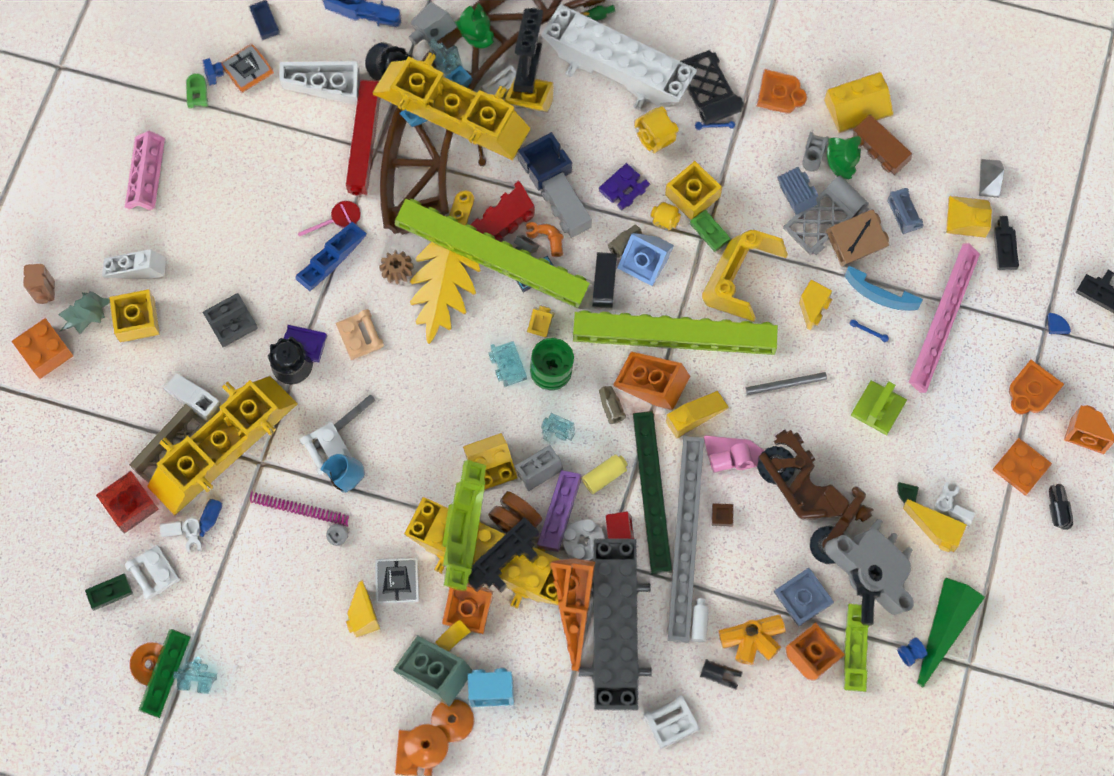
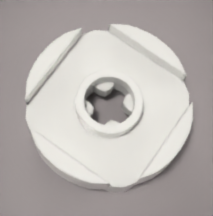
(572, 536)

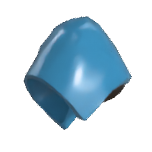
(343, 471)

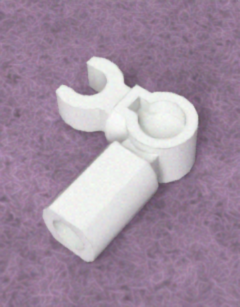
(945, 506)
(192, 530)

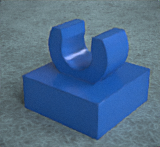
(212, 71)

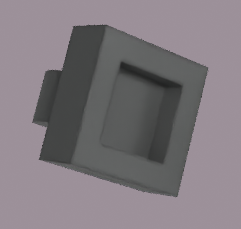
(526, 244)

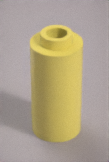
(604, 473)

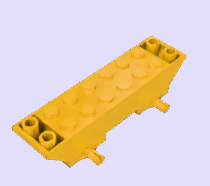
(471, 114)
(220, 442)
(520, 575)

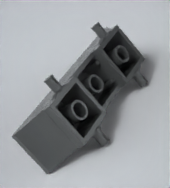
(615, 625)

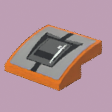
(247, 68)

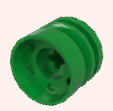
(552, 353)

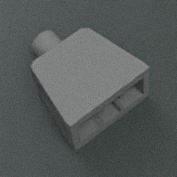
(431, 24)

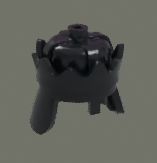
(381, 56)
(289, 361)

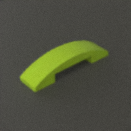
(855, 650)

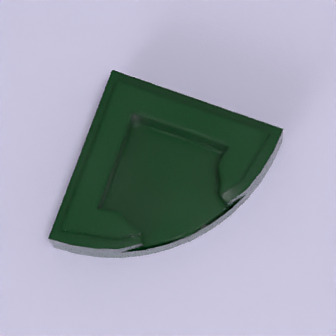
(906, 492)

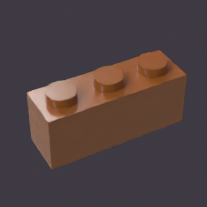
(882, 145)

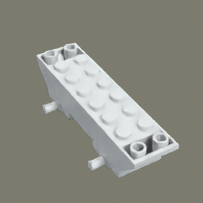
(598, 48)

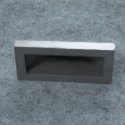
(990, 178)

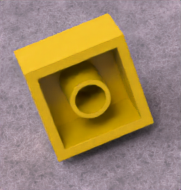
(693, 190)
(134, 315)

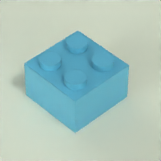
(490, 688)

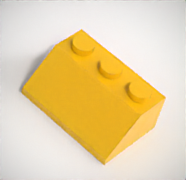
(857, 99)

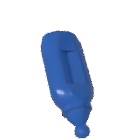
(209, 515)

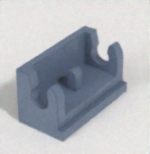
(904, 211)

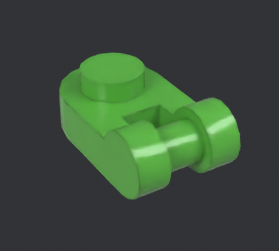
(196, 85)

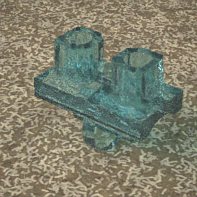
(204, 679)

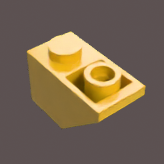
(813, 301)

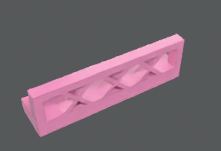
(146, 170)

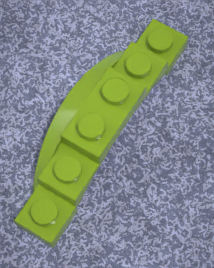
(463, 525)

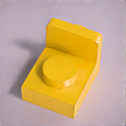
(540, 321)

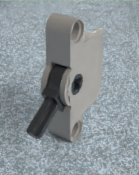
(874, 570)

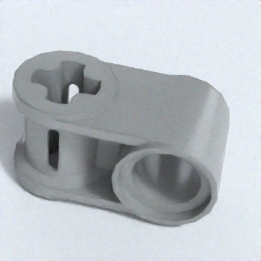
(815, 149)

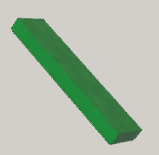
(162, 676)

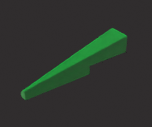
(954, 610)

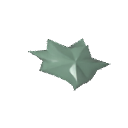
(84, 311)

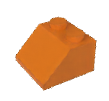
(1090, 430)

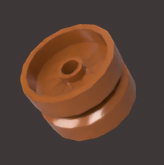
(512, 512)

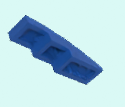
(332, 255)

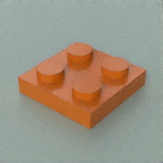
(1022, 466)

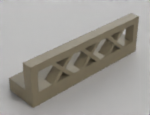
(170, 431)

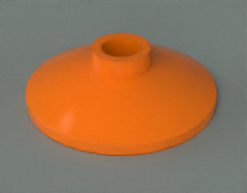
(146, 651)
(461, 727)
(426, 757)

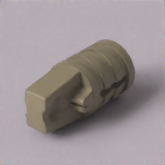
(619, 244)
(611, 405)

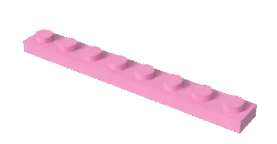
(944, 318)

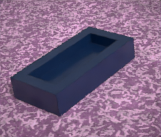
(264, 20)

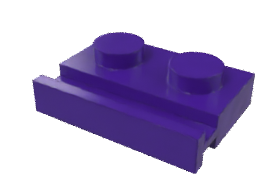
(312, 340)

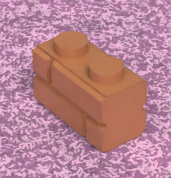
(39, 283)

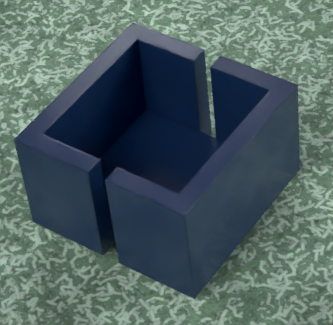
(542, 159)

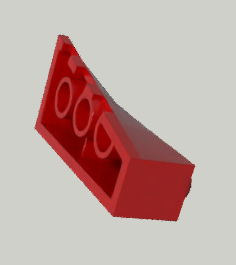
(507, 214)

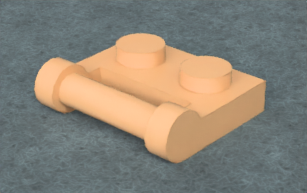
(353, 337)

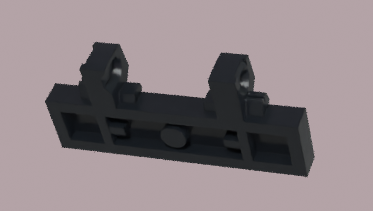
(1098, 290)
(514, 543)

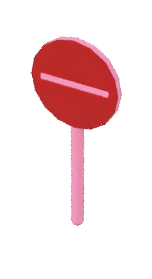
(342, 215)

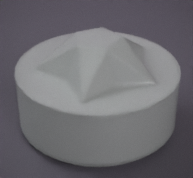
(337, 534)

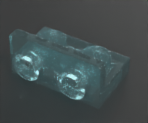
(445, 59)
(508, 364)
(561, 427)

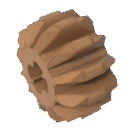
(404, 267)

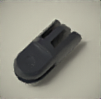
(1060, 507)

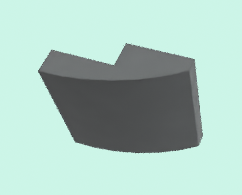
(230, 320)

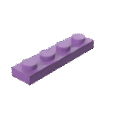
(559, 511)

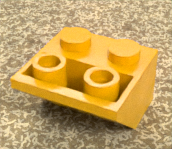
(497, 458)

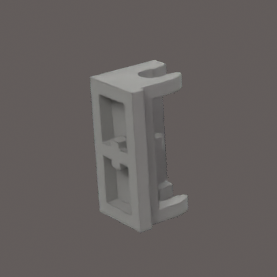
(539, 467)

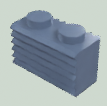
(797, 190)

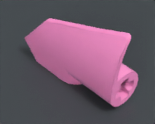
(731, 453)

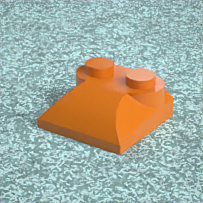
(469, 607)
(813, 652)

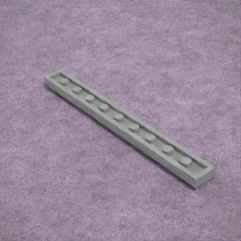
(685, 540)

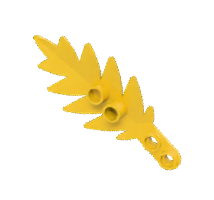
(442, 275)

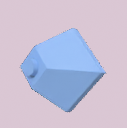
(645, 257)

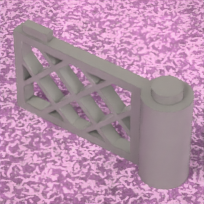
(845, 199)

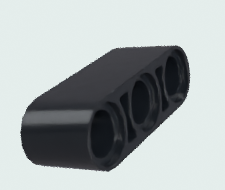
(604, 280)

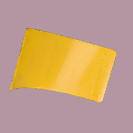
(452, 636)

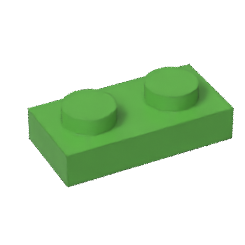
(710, 231)

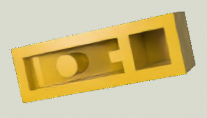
(695, 413)
(938, 527)

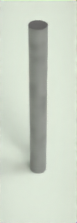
(786, 383)
(350, 416)

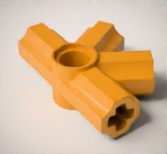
(748, 644)

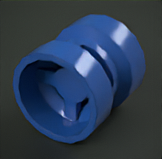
(912, 651)

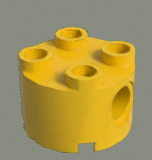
(656, 129)

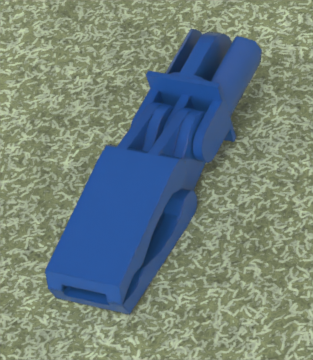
(366, 10)

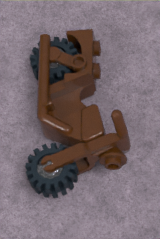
(808, 500)

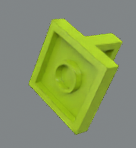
(879, 406)

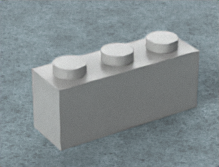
(566, 205)

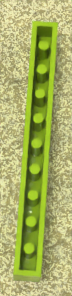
(491, 253)
(675, 332)

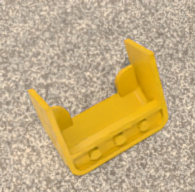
(720, 287)

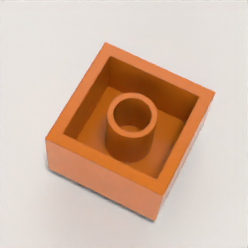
(42, 348)

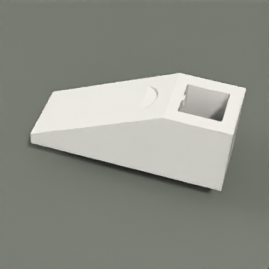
(135, 265)
(197, 398)

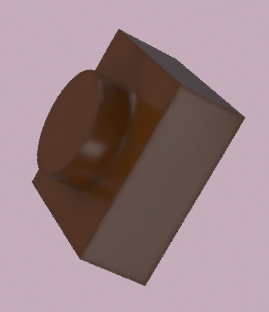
(722, 514)

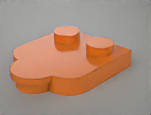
(780, 92)
(1033, 389)

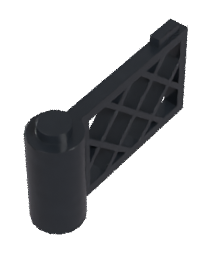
(717, 105)

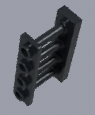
(529, 50)

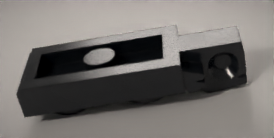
(1005, 245)

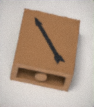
(857, 237)

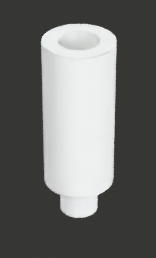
(699, 621)

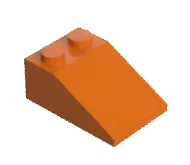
(653, 379)

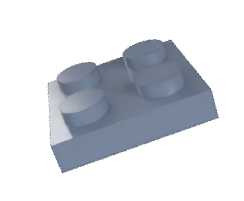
(803, 597)

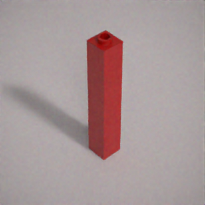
(363, 139)

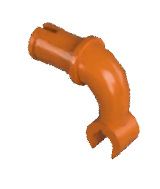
(553, 234)

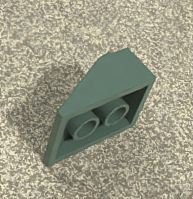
(433, 670)

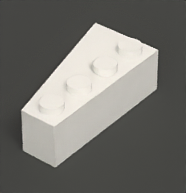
(323, 79)

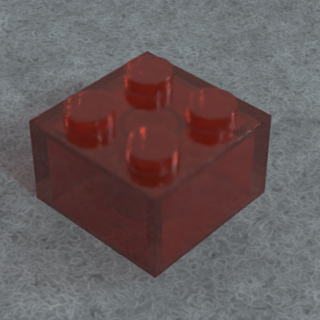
(127, 502)

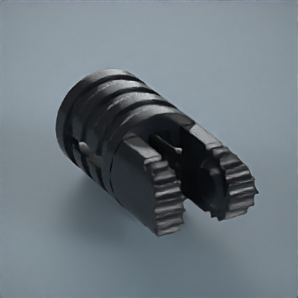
(715, 672)

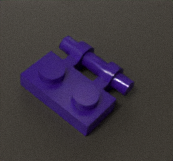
(620, 182)

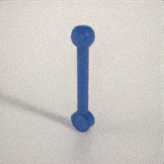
(698, 125)
(854, 323)

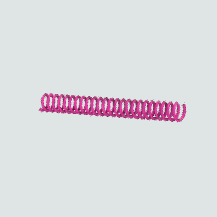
(298, 510)

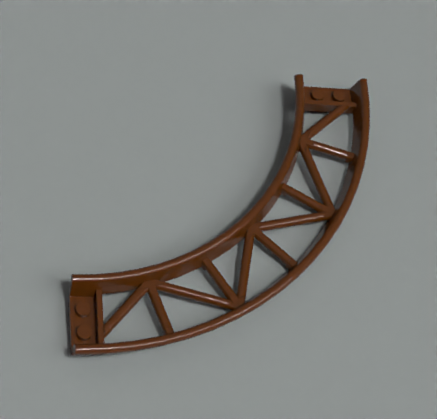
(439, 163)

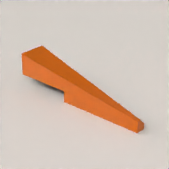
(573, 585)

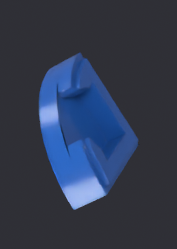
(1057, 324)

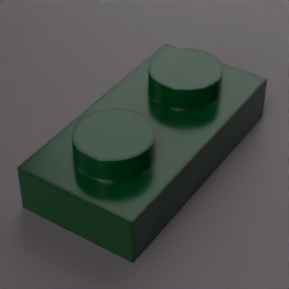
(109, 592)

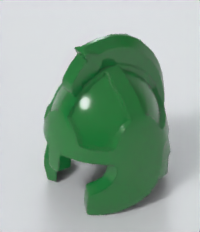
(475, 27)
(843, 155)

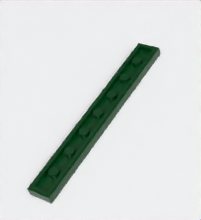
(652, 493)

